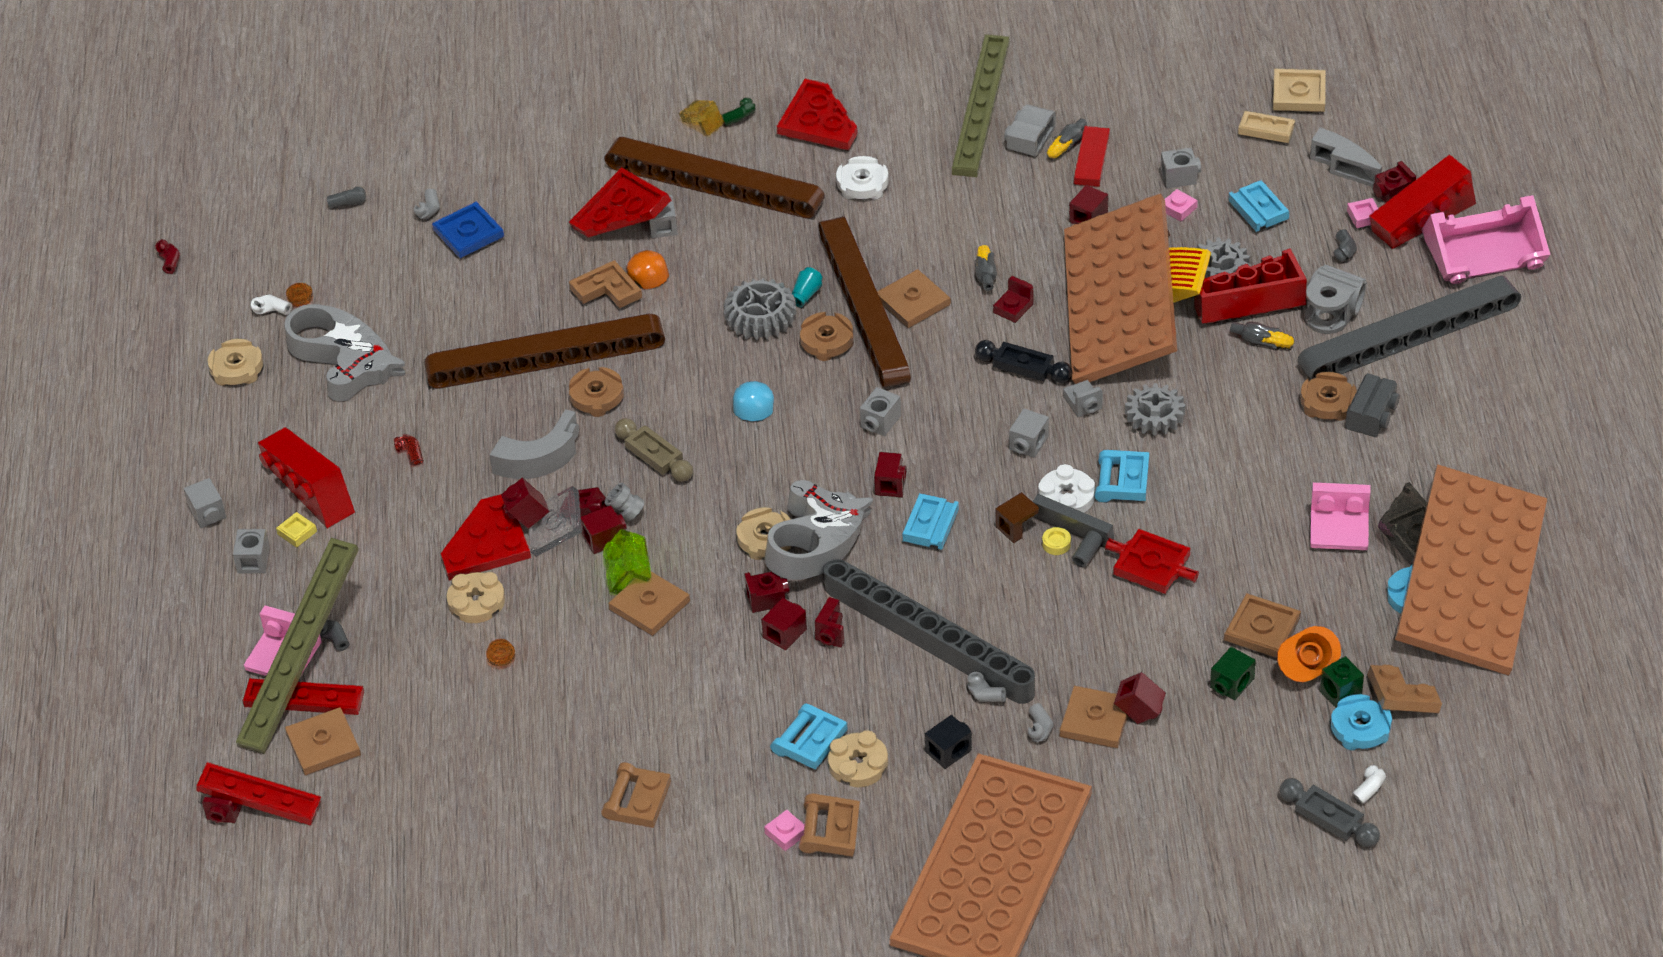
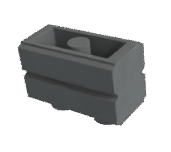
(1372, 405)

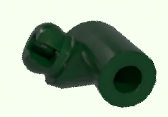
(746, 109)

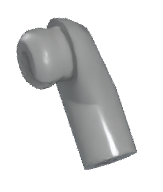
(431, 206)
(982, 691)
(1043, 723)

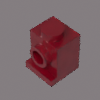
(1392, 181)
(890, 475)
(765, 590)

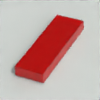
(1091, 156)

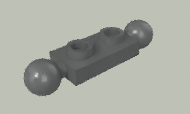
(1329, 812)

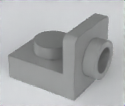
(1083, 398)

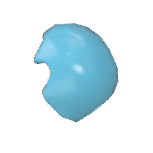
(753, 401)

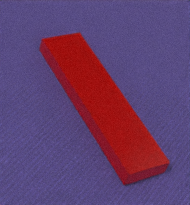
(314, 697)
(258, 793)

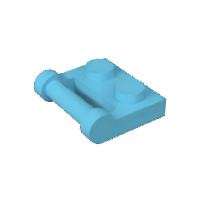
(1132, 475)
(815, 741)

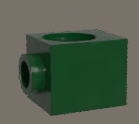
(1232, 673)
(1341, 680)

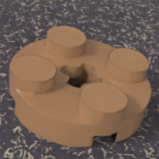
(826, 346)
(1314, 393)
(596, 402)

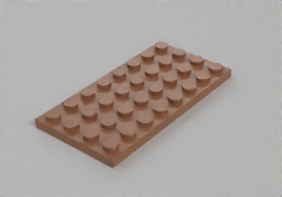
(1119, 290)
(1472, 570)
(991, 862)

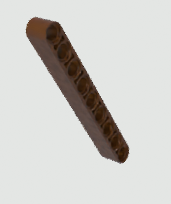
(715, 177)
(864, 302)
(544, 351)

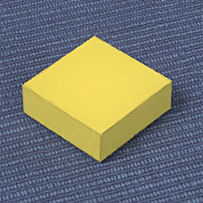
(296, 529)

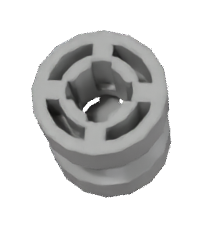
(624, 502)

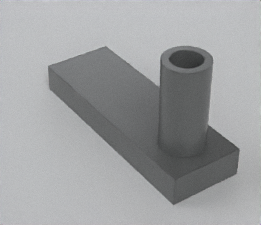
(1091, 529)

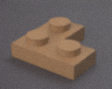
(608, 280)
(1397, 695)

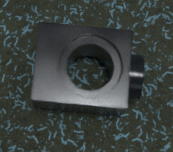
(948, 741)

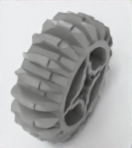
(760, 309)

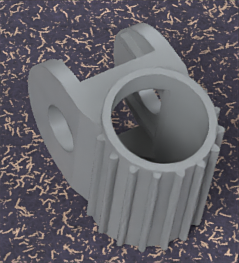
(1333, 293)

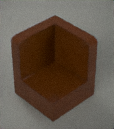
(1012, 515)

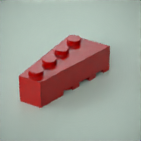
(1441, 189)
(1252, 289)
(307, 475)

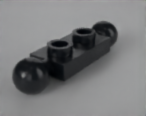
(1023, 361)

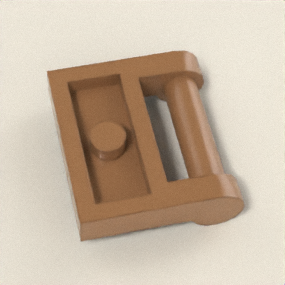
(646, 797)
(839, 829)

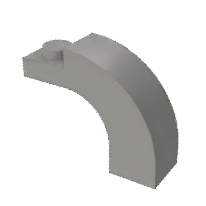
(536, 457)

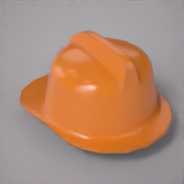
(1307, 653)

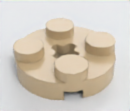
(245, 371)
(749, 531)
(465, 586)
(858, 745)

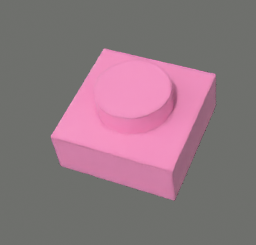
(1180, 205)
(1360, 211)
(785, 830)

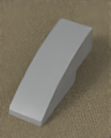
(1344, 157)

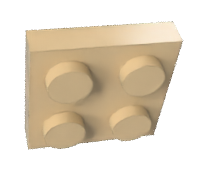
(1299, 90)

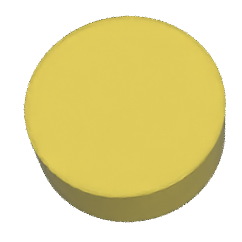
(1056, 541)

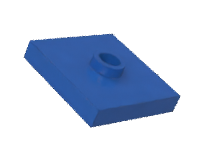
(468, 229)

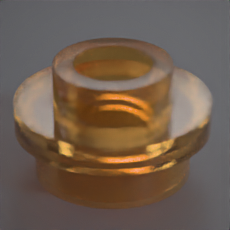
(299, 294)
(500, 652)

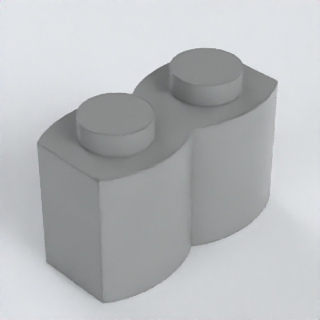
(1030, 129)

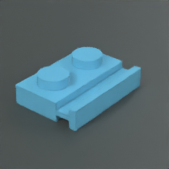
(1258, 205)
(930, 521)

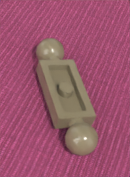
(654, 450)

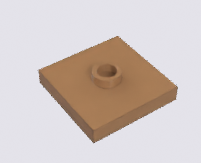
(913, 298)
(649, 603)
(1262, 625)
(1093, 718)
(322, 741)

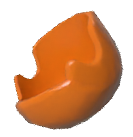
(648, 269)

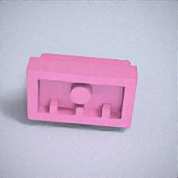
(1340, 516)
(275, 625)

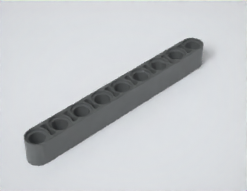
(1410, 328)
(928, 630)

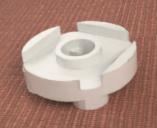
(853, 187)
(1068, 479)

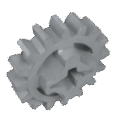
(1224, 256)
(1155, 409)

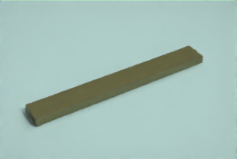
(980, 106)
(297, 645)

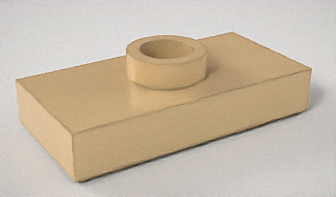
(1266, 126)

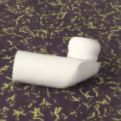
(269, 304)
(1374, 779)

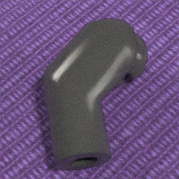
(350, 197)
(1346, 247)
(334, 631)

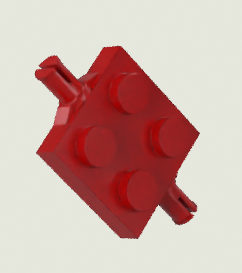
(1151, 561)

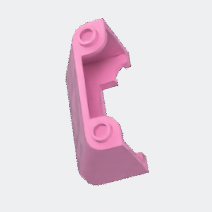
(1487, 241)

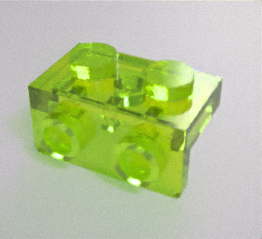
(626, 559)

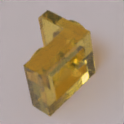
(703, 113)

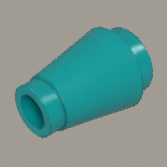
(806, 285)

